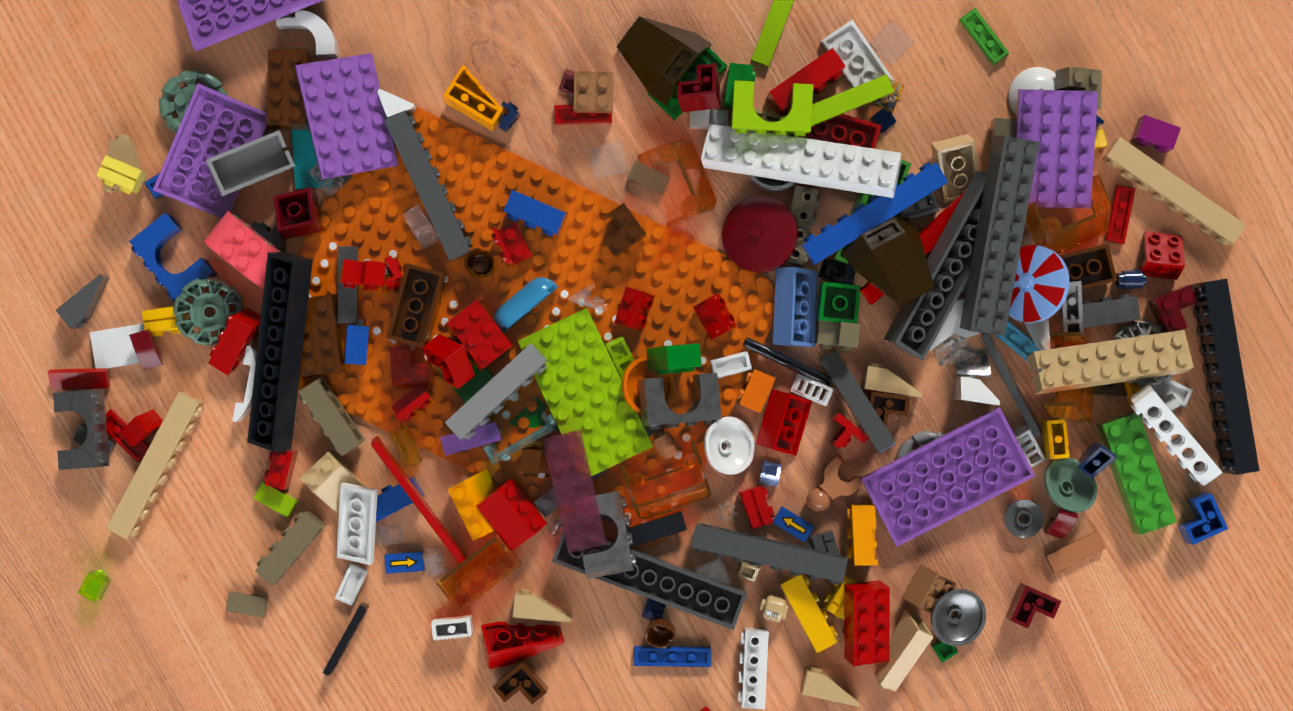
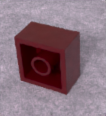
(297, 213)

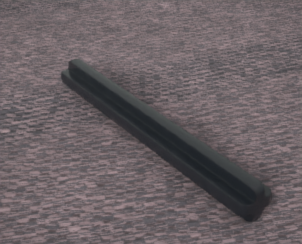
(786, 361)

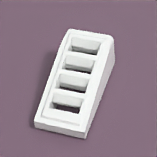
(828, 393)
(1024, 434)

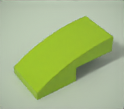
(620, 354)
(276, 499)

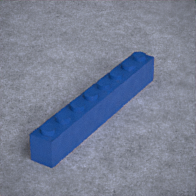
(875, 213)

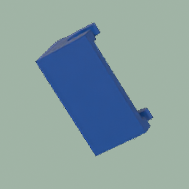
(356, 344)

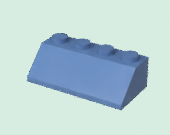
(795, 307)

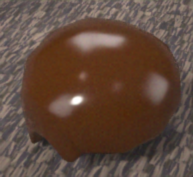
(479, 263)
(660, 633)

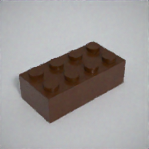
(284, 96)
(1090, 266)
(416, 305)
(322, 338)

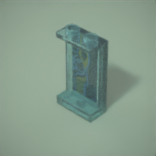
(495, 456)

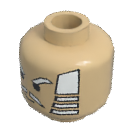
(774, 608)

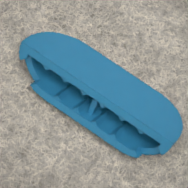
(523, 302)

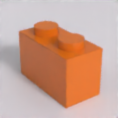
(756, 390)

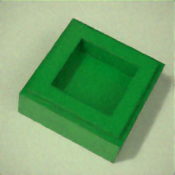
(944, 650)

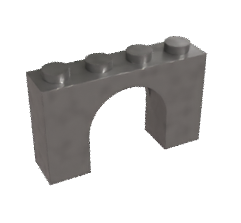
(91, 407)
(704, 407)
(619, 556)

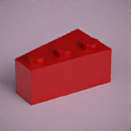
(233, 340)

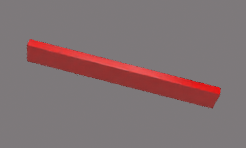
(929, 237)
(418, 500)

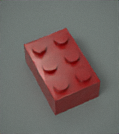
(479, 335)

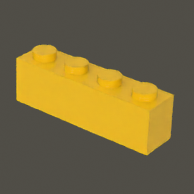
(810, 616)

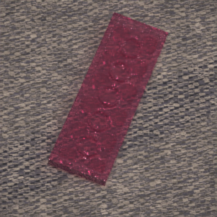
(574, 491)

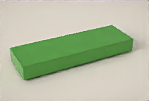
(984, 36)

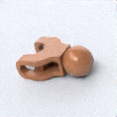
(831, 486)

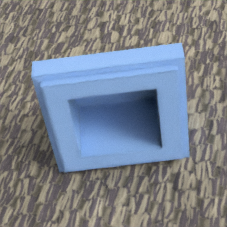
(770, 473)

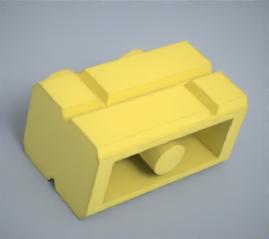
(121, 174)

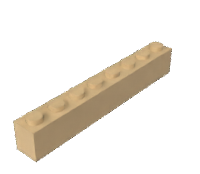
(1174, 192)
(155, 465)

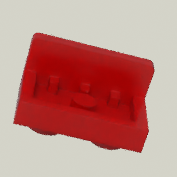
(394, 270)
(634, 309)
(715, 316)
(411, 402)

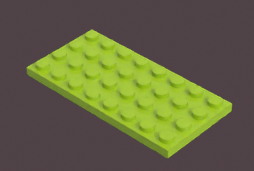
(587, 391)

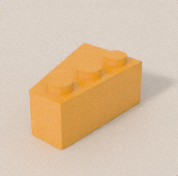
(472, 100)
(861, 534)

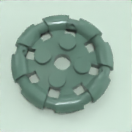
(184, 95)
(198, 305)

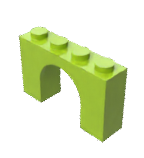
(746, 118)

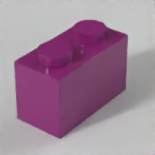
(1155, 134)

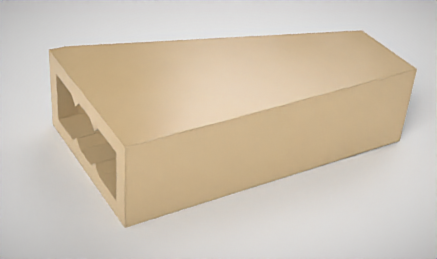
(906, 647)

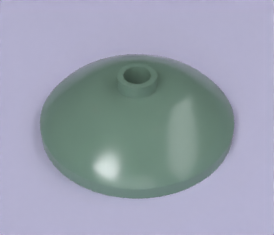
(1078, 490)

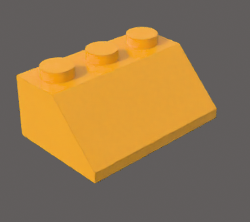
(466, 497)

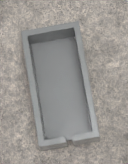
(249, 163)

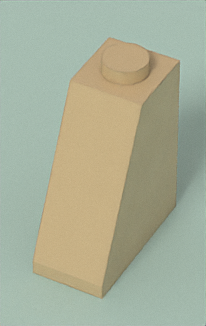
(126, 151)

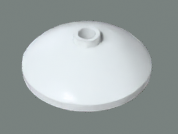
(1033, 79)
(737, 445)

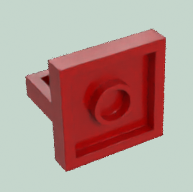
(847, 429)

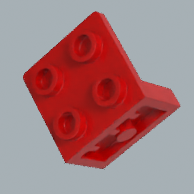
(512, 244)
(1163, 255)

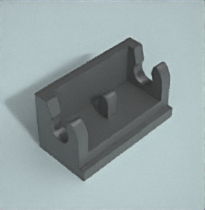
(921, 208)

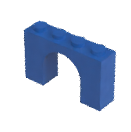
(149, 246)

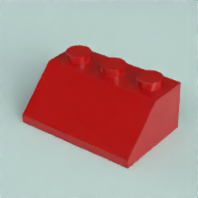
(784, 422)
(511, 514)

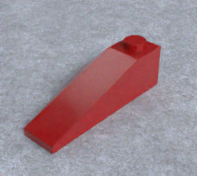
(512, 643)

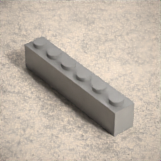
(496, 392)

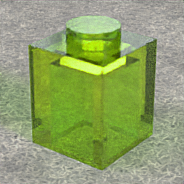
(94, 585)

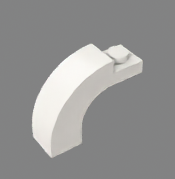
(324, 37)

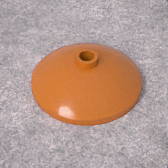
(639, 370)

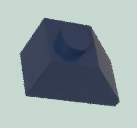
(1095, 459)

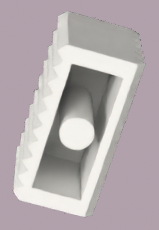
(452, 627)

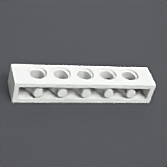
(1147, 398)

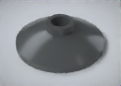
(1032, 522)

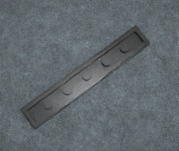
(1011, 384)
(857, 402)

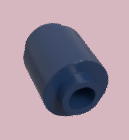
(1131, 279)

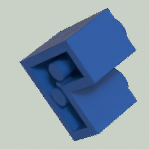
(1206, 521)

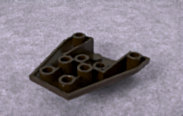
(661, 55)
(892, 260)

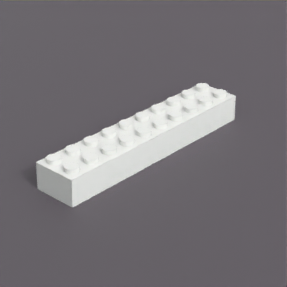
(802, 161)

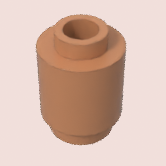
(665, 444)

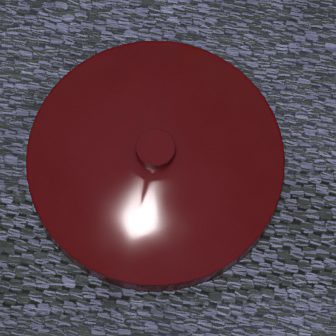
(760, 234)

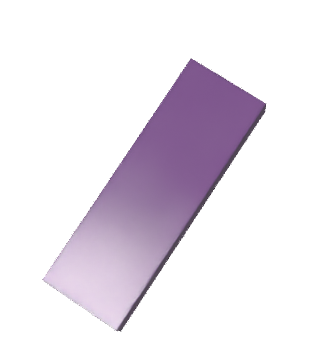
(484, 435)

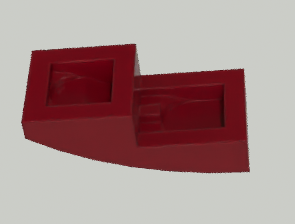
(145, 349)
(1061, 523)

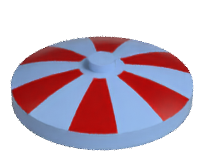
(1039, 284)

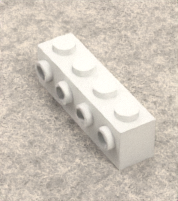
(754, 668)

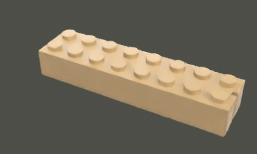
(1110, 362)

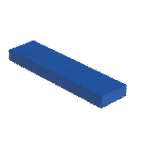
(673, 656)

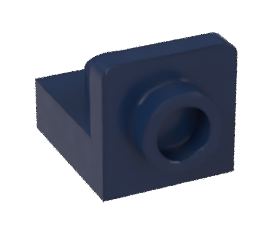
(509, 119)

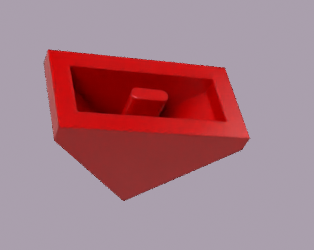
(142, 427)

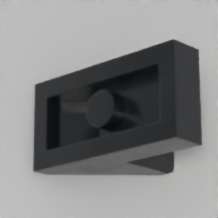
(272, 237)
(836, 272)

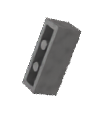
(1110, 311)

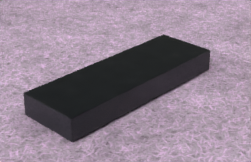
(657, 528)

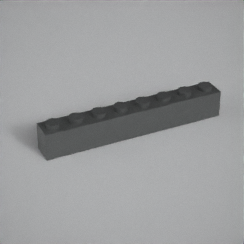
(428, 185)
(769, 552)

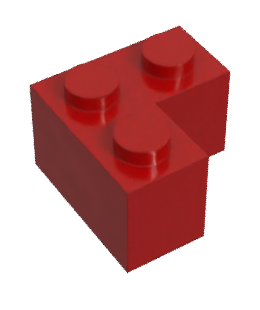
(365, 274)
(450, 359)

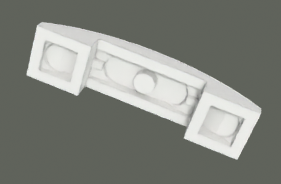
(241, 409)

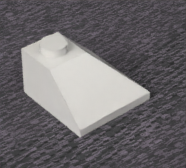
(973, 391)

